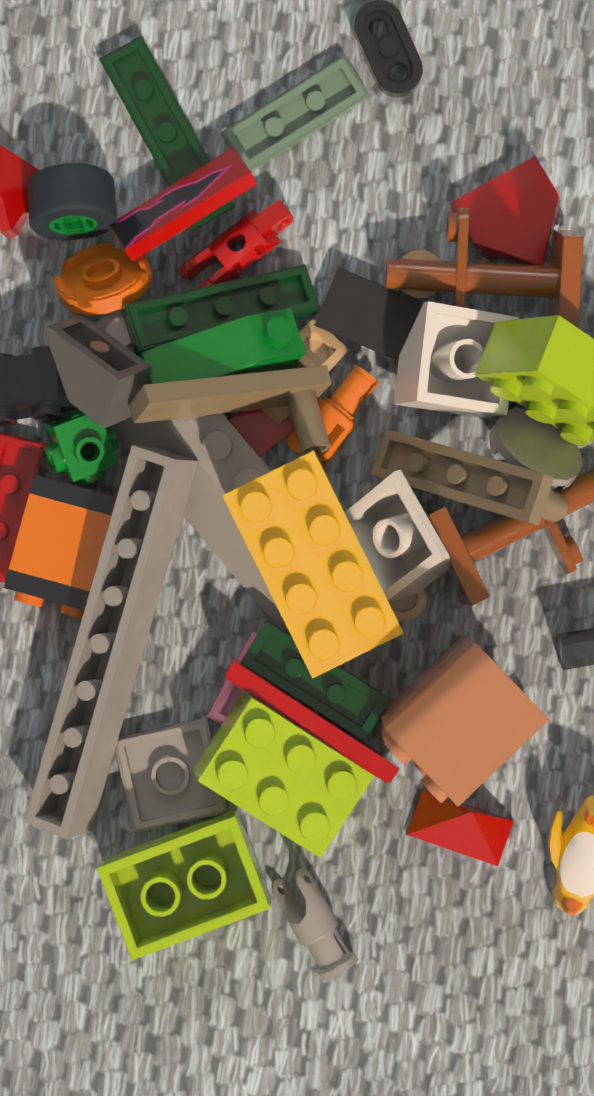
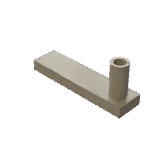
(243, 392)
(470, 478)

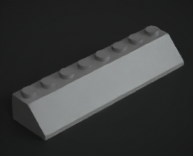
(223, 465)

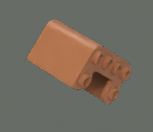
(459, 721)

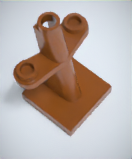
(555, 281)
(503, 531)

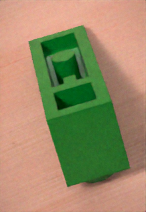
(237, 347)

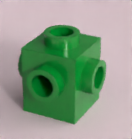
(66, 440)

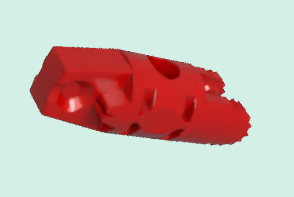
(254, 230)

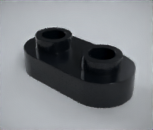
(389, 49)

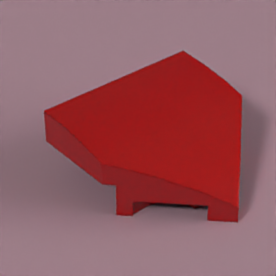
(513, 214)

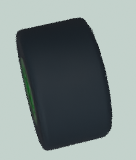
(71, 201)

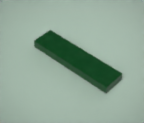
(157, 115)
(195, 310)

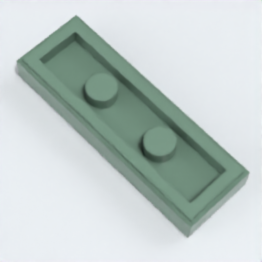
(296, 114)

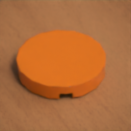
(101, 280)

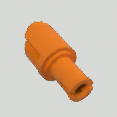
(338, 412)

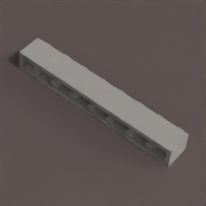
(111, 640)

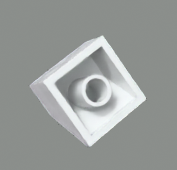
(441, 362)
(398, 538)

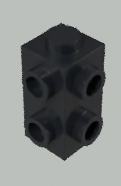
(31, 388)

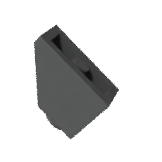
(96, 370)

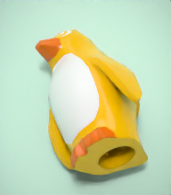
(573, 859)

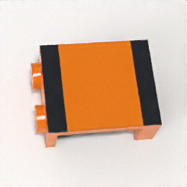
(59, 544)

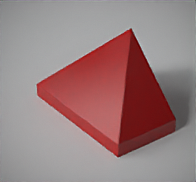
(13, 192)
(460, 828)

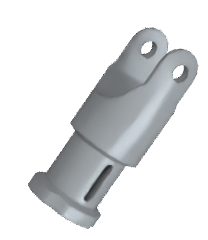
(314, 925)

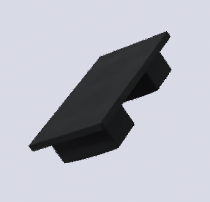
(368, 313)

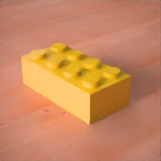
(313, 564)

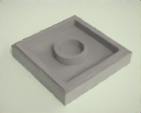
(160, 775)

